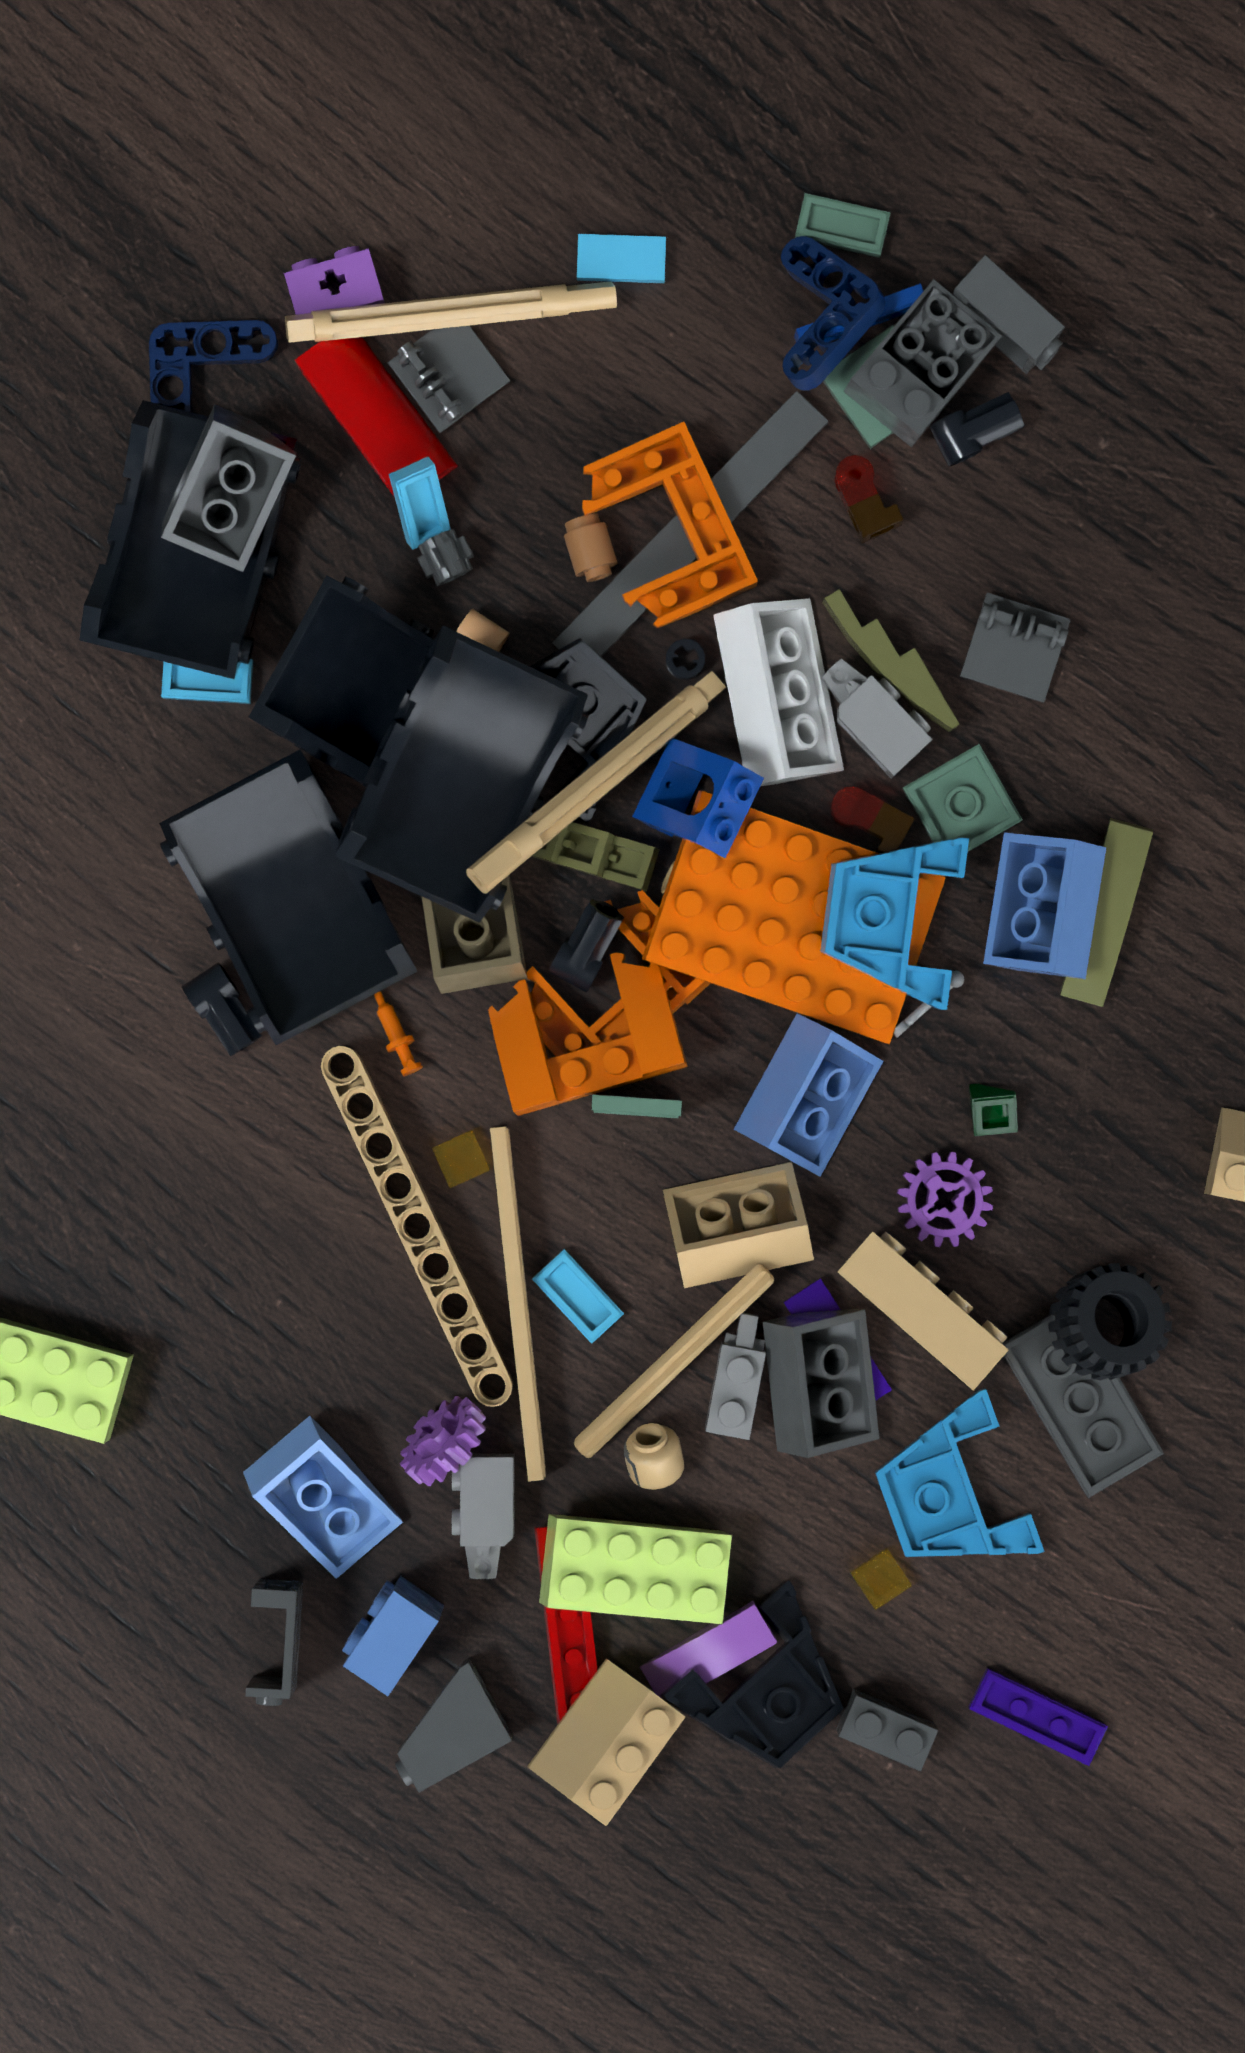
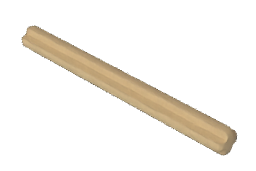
(674, 1361)

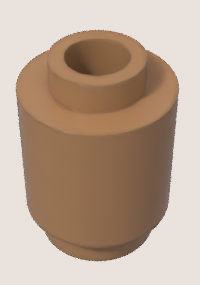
(590, 547)

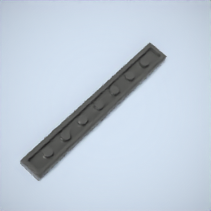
(670, 549)

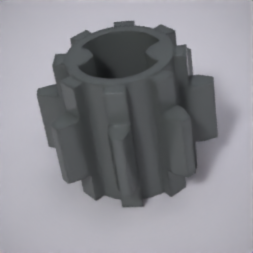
(445, 557)

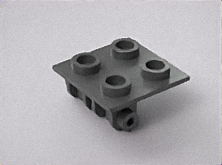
(448, 373)
(1015, 647)

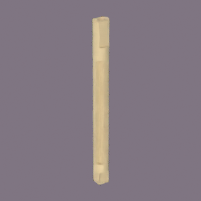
(449, 312)
(594, 783)

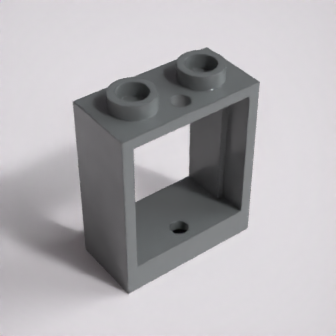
(1026, 327)

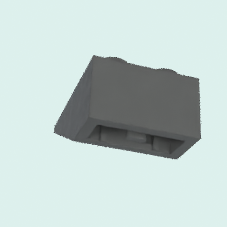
(922, 363)

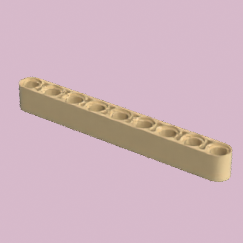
(417, 1248)

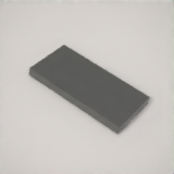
(1086, 1418)

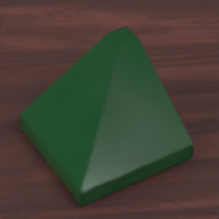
(992, 1110)

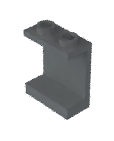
(283, 1595)

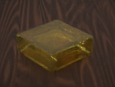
(461, 1159)
(881, 1578)

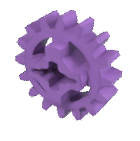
(956, 1215)
(443, 1441)

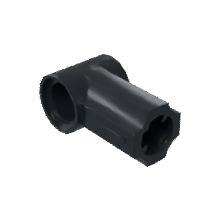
(966, 433)
(583, 952)
(217, 1000)

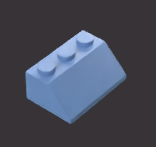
(808, 1094)

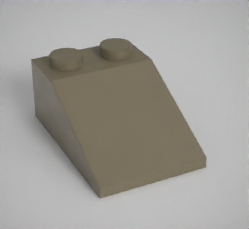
(472, 952)

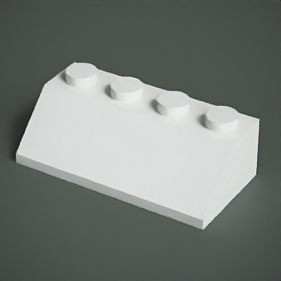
(778, 690)

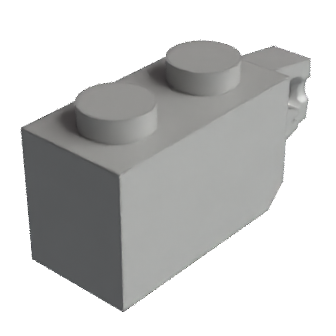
(875, 718)
(736, 1381)
(485, 1510)

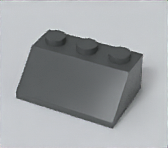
(227, 489)
(821, 1381)

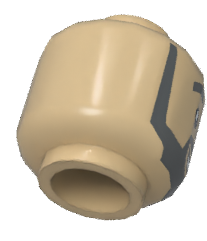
(653, 1456)

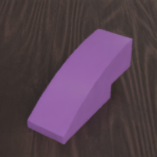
(712, 1649)

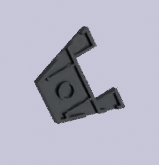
(610, 703)
(777, 1703)

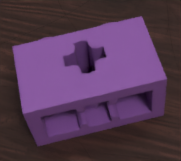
(350, 267)

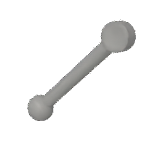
(957, 980)

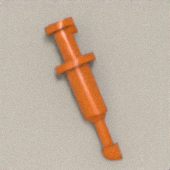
(396, 1035)

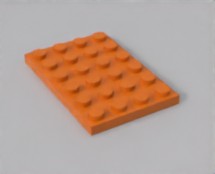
(760, 923)

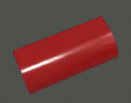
(371, 407)

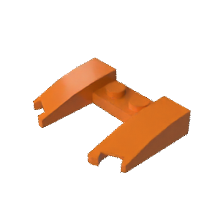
(721, 561)
(566, 1032)
(543, 1082)

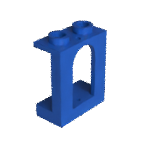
(674, 785)

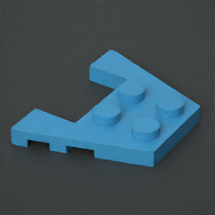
(873, 915)
(934, 1498)

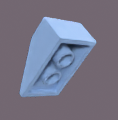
(321, 1497)

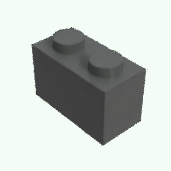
(887, 1729)

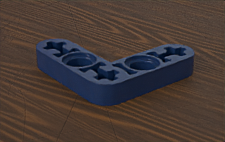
(842, 311)
(180, 363)

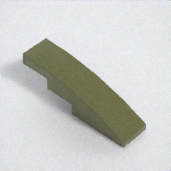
(904, 673)
(601, 855)
(1122, 871)

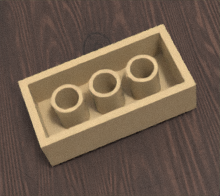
(923, 1310)

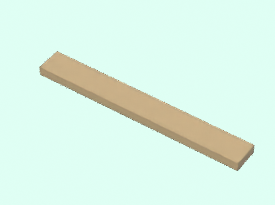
(518, 1303)

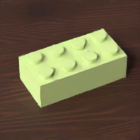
(60, 1381)
(635, 1569)

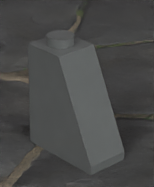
(453, 1731)

